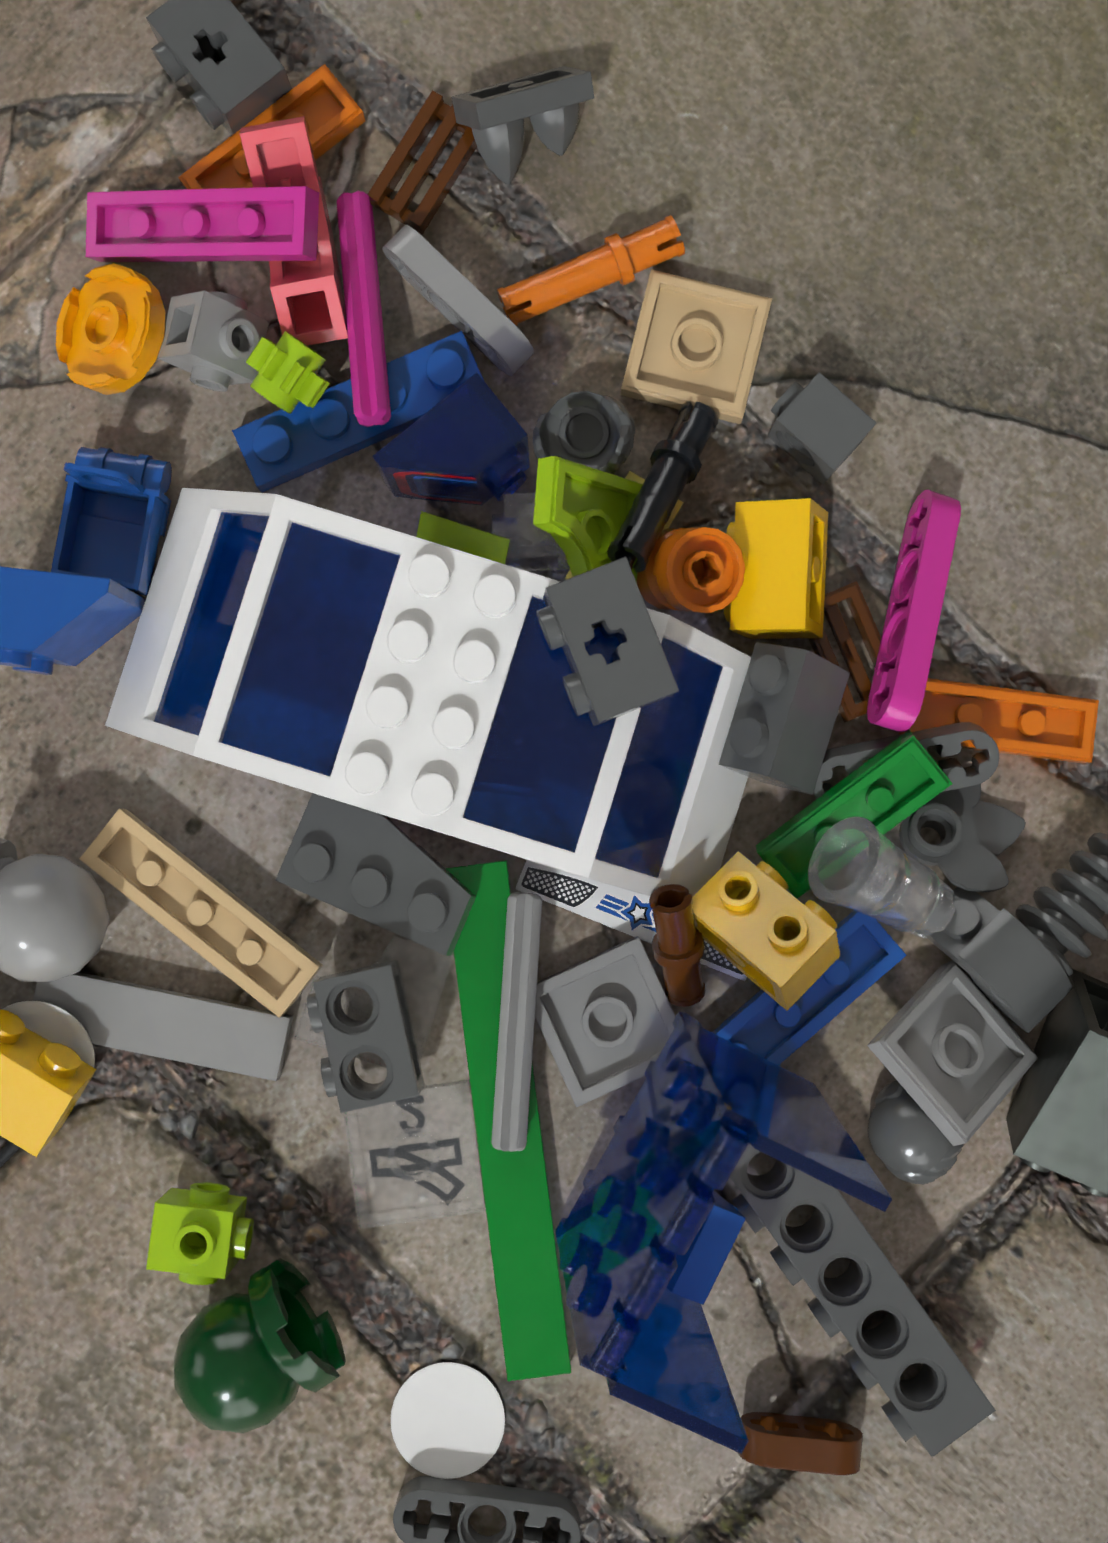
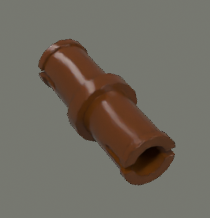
(678, 944)

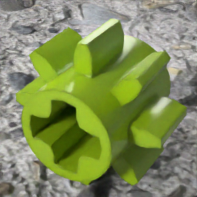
(287, 372)

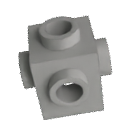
(212, 338)

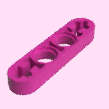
(914, 611)

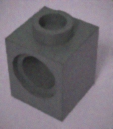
(818, 426)

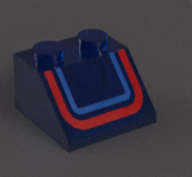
(458, 450)

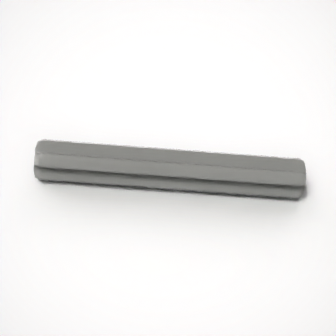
(516, 1022)

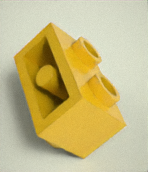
(766, 929)

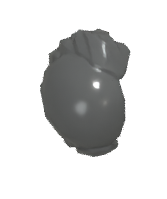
(586, 430)
(908, 1138)

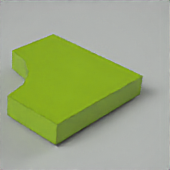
(581, 510)

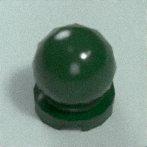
(253, 1351)

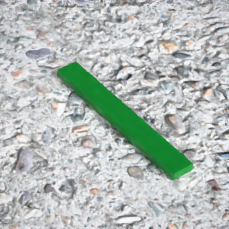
(517, 1180)

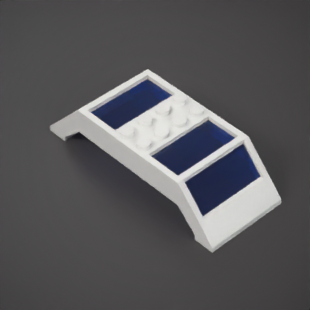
(424, 692)

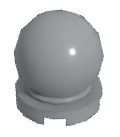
(48, 916)

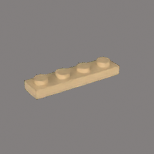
(201, 912)

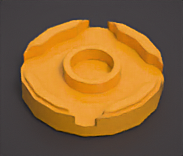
(111, 329)

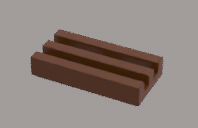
(379, 194)
(871, 638)

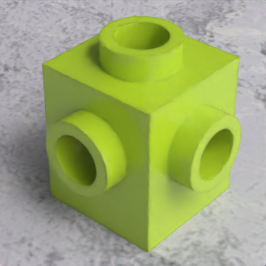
(199, 1233)

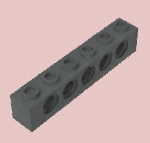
(943, 1396)

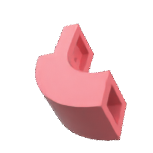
(304, 293)

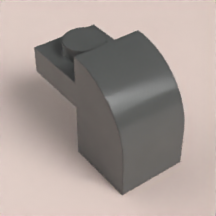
(1003, 959)

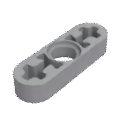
(458, 300)

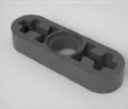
(947, 743)
(471, 1495)

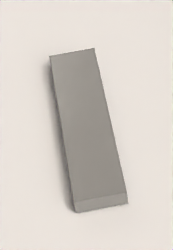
(173, 1024)

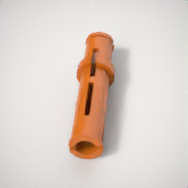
(593, 270)

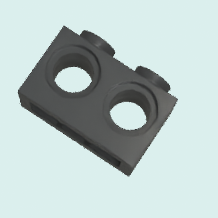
(384, 1033)

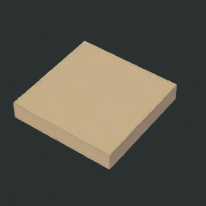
(695, 345)

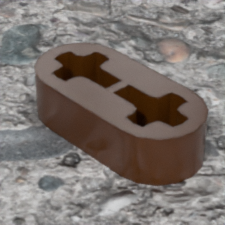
(802, 1443)

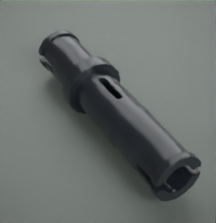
(673, 466)

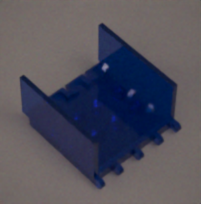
(653, 1195)

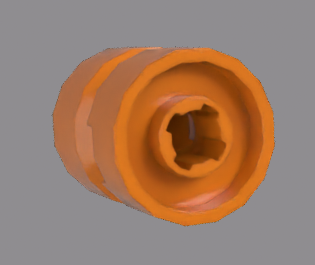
(692, 570)

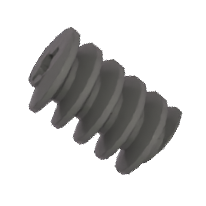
(1074, 905)

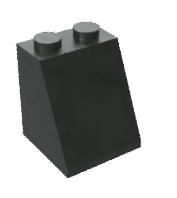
(1063, 1097)

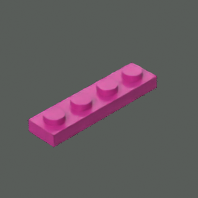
(203, 225)

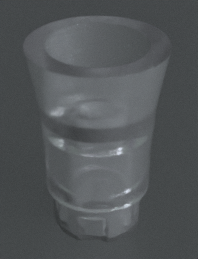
(870, 874)

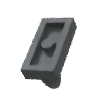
(499, 113)

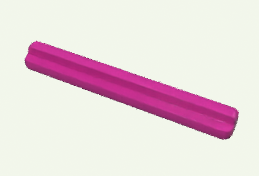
(363, 309)

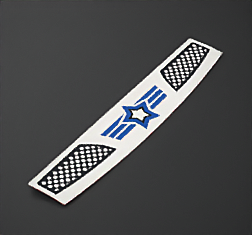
(607, 905)

